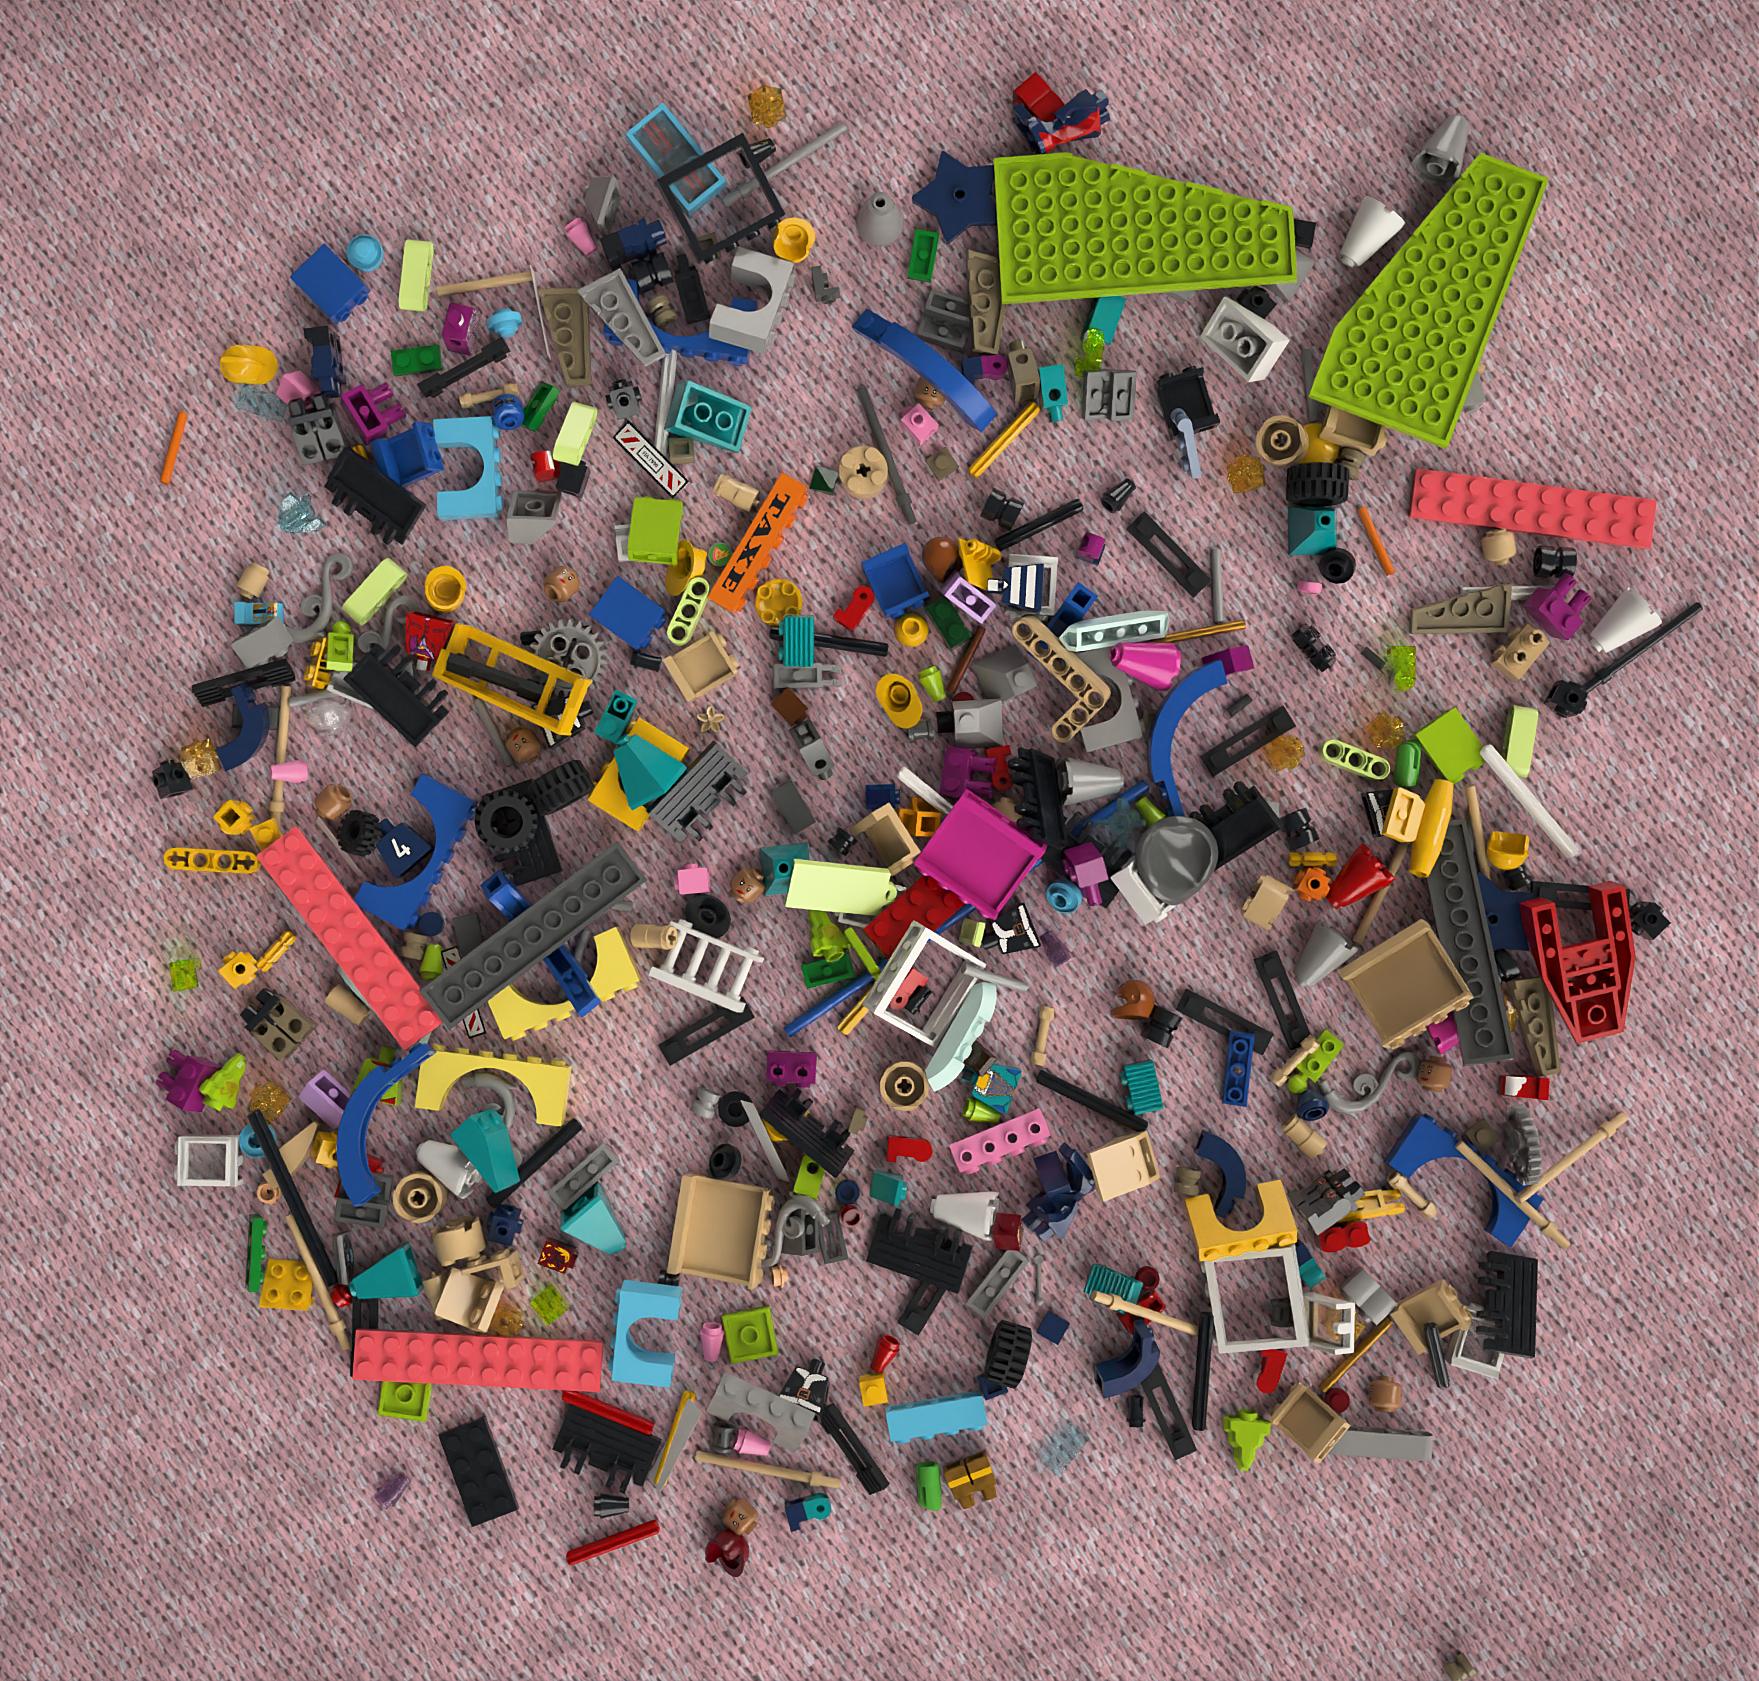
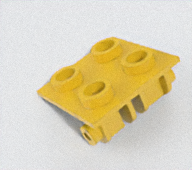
(977, 561)
(311, 674)
(287, 1285)

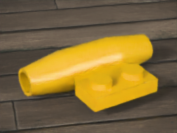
(1421, 823)

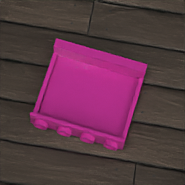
(979, 854)

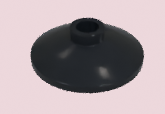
(698, 913)

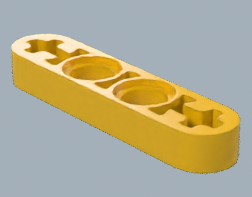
(212, 863)

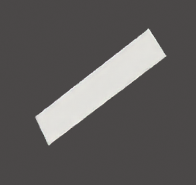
(335, 842)

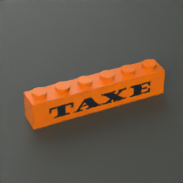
(758, 543)

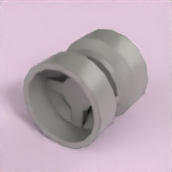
(704, 1105)

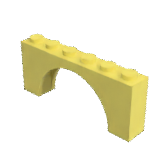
(613, 972)
(544, 1080)

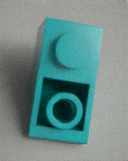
(616, 717)
(888, 1187)

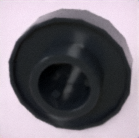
(1337, 565)
(731, 1109)
(725, 1162)

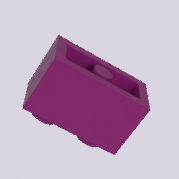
(365, 416)
(1551, 610)
(959, 772)
(1087, 869)
(791, 1067)
(184, 1088)

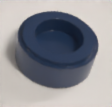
(431, 924)
(847, 1192)

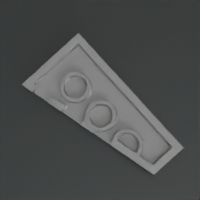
(621, 312)

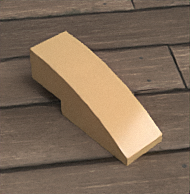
(296, 1151)

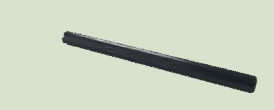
(292, 1197)

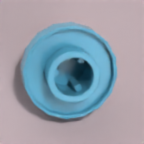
(365, 253)
(504, 322)
(1064, 895)
(249, 1143)

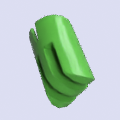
(1407, 763)
(928, 1485)

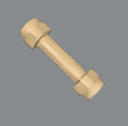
(469, 400)
(1309, 1045)
(1038, 1056)
(1425, 1207)

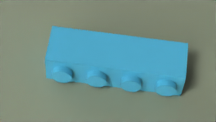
(936, 1416)

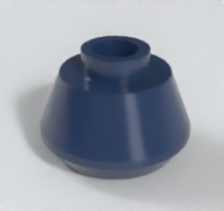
(1311, 1105)

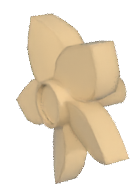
(710, 720)

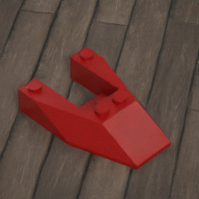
(1588, 978)

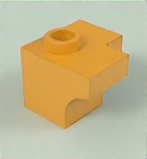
(919, 817)

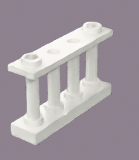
(688, 981)

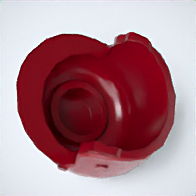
(731, 1551)

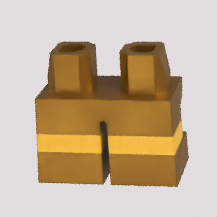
(963, 1486)

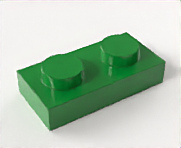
(923, 255)
(416, 360)
(538, 406)
(825, 972)

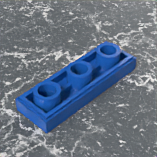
(1239, 1054)

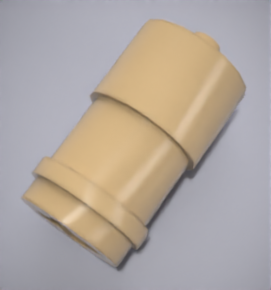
(736, 492)
(654, 936)
(347, 1004)
(1303, 1136)
(433, 1286)

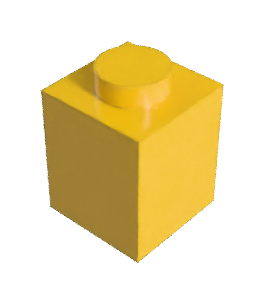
(873, 1389)

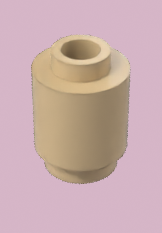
(252, 581)

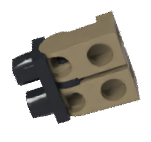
(277, 1024)

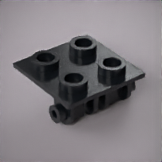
(1325, 654)

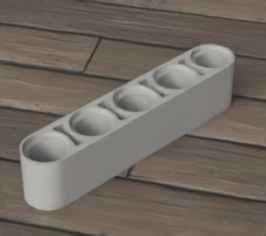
(1385, 1443)

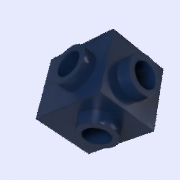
(504, 1224)

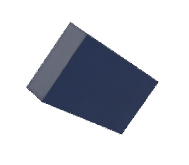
(1052, 1174)

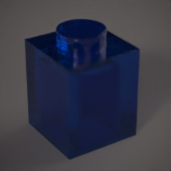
(881, 795)

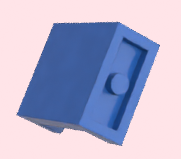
(330, 284)
(409, 454)
(895, 581)
(629, 614)

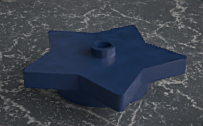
(954, 213)
(1507, 927)

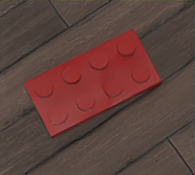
(923, 903)

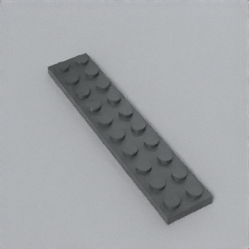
(533, 935)
(1465, 936)

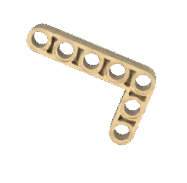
(1064, 674)

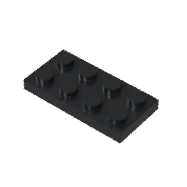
(478, 1471)

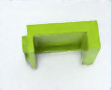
(655, 530)
(1450, 745)

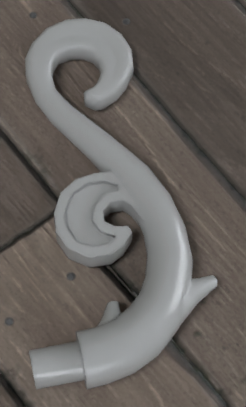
(325, 602)
(369, 637)
(504, 1088)
(1376, 1088)
(796, 1227)

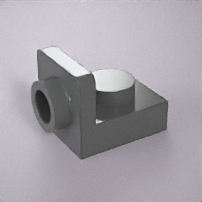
(820, 282)

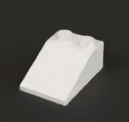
(1244, 340)

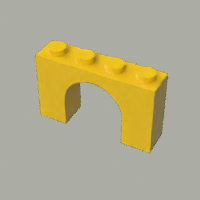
(609, 793)
(1216, 1241)

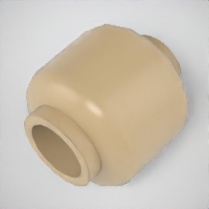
(1498, 546)

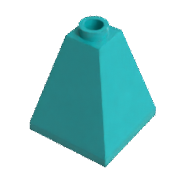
(1312, 530)
(645, 770)
(773, 857)
(594, 1221)
(389, 1277)

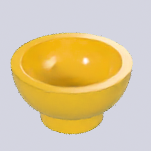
(911, 629)

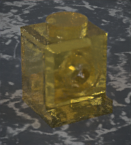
(512, 1315)

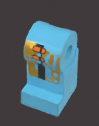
(257, 613)

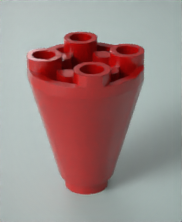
(1358, 878)

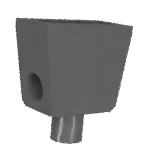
(812, 749)

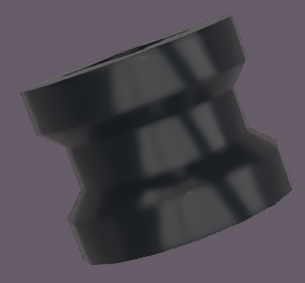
(842, 841)
(1517, 877)
(668, 1279)

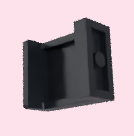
(1190, 394)

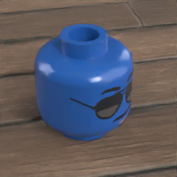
(507, 412)

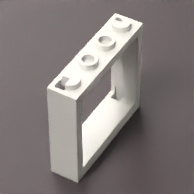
(896, 971)
(1296, 1298)

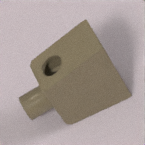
(1022, 372)

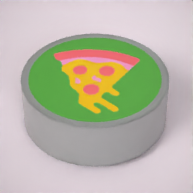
(720, 554)

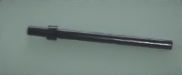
(1605, 674)

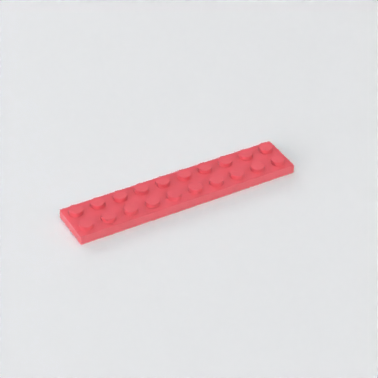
(1532, 508)
(350, 937)
(477, 1360)

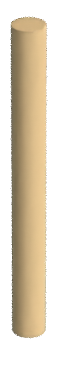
(484, 283)
(1477, 830)

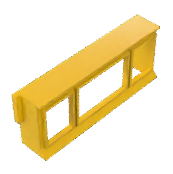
(458, 644)

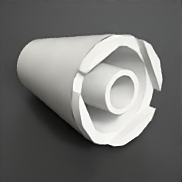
(1369, 232)
(1623, 622)
(448, 1166)
(968, 1212)

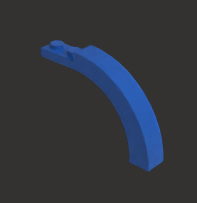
(929, 365)
(1165, 722)
(561, 961)
(353, 1127)

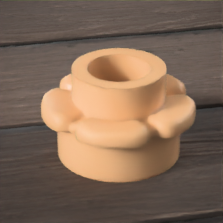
(264, 1196)
(778, 1275)

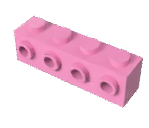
(999, 1140)

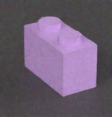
(968, 596)
(326, 1098)

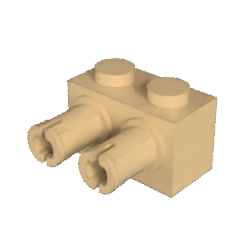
(1519, 652)

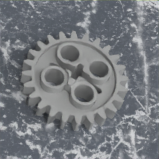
(588, 665)
(1523, 1144)

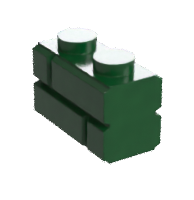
(948, 623)

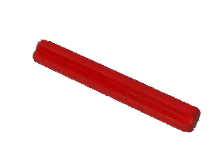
(608, 1411)
(612, 1542)

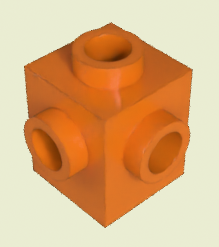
(1302, 884)

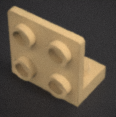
(510, 1272)
(468, 1300)

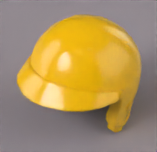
(793, 239)
(445, 589)
(1507, 849)

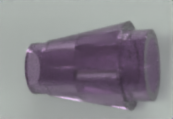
(1055, 950)
(391, 1491)

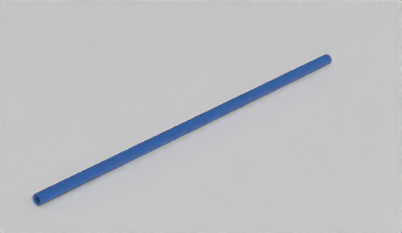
(865, 978)

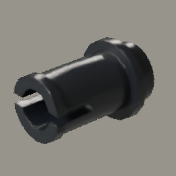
(645, 661)
(917, 999)
(1135, 1411)

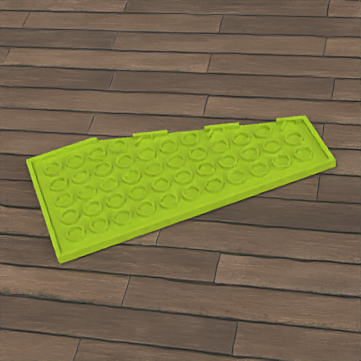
(1117, 231)
(1426, 318)

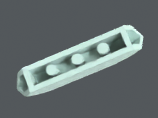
(1115, 629)
(960, 1036)

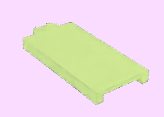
(839, 887)

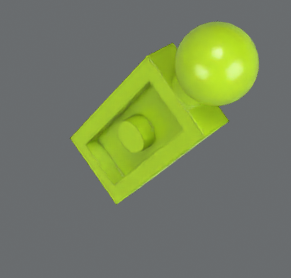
(340, 647)
(1315, 1064)

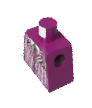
(461, 325)

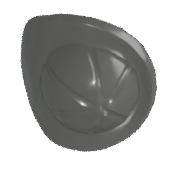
(1176, 858)

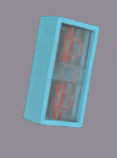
(667, 146)

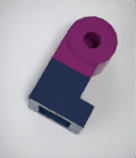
(983, 367)
(1091, 548)

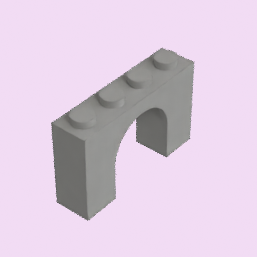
(755, 328)
(1125, 724)
(788, 1418)

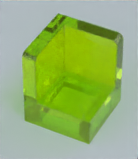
(184, 974)
(549, 1304)

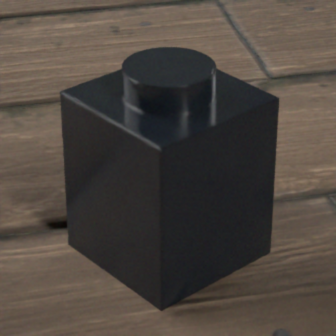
(573, 479)

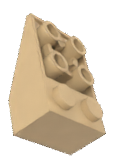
(1123, 1165)

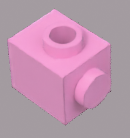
(297, 386)
(918, 423)
(692, 879)

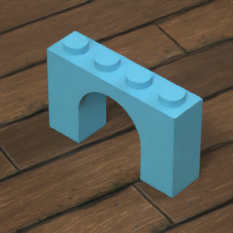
(484, 497)
(631, 1361)

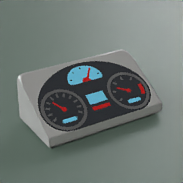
(344, 1257)

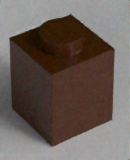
(790, 707)

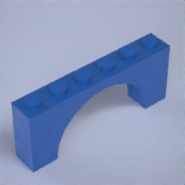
(699, 344)
(449, 814)
(1425, 1141)

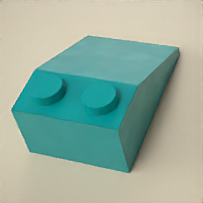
(707, 416)
(488, 1148)

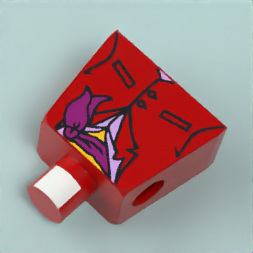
(427, 636)

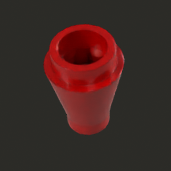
(885, 1351)

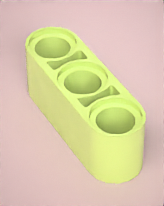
(416, 275)
(575, 433)
(374, 591)
(695, 601)
(1519, 738)
(1365, 759)

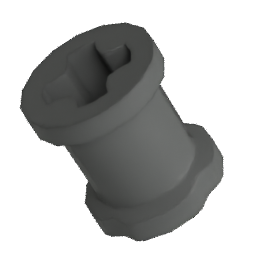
(921, 731)
(1279, 1321)
(722, 1437)

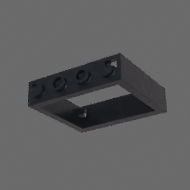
(700, 162)

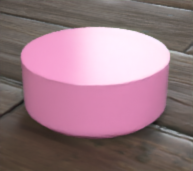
(1309, 587)

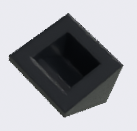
(944, 722)

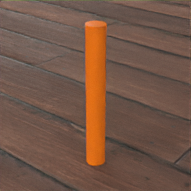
(173, 447)
(1375, 541)

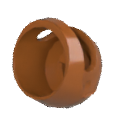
(939, 555)
(1139, 1001)

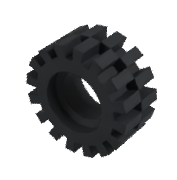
(359, 833)

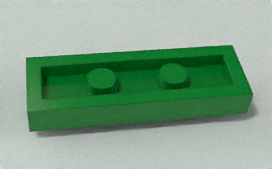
(255, 1253)

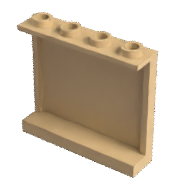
(1406, 984)
(721, 1230)

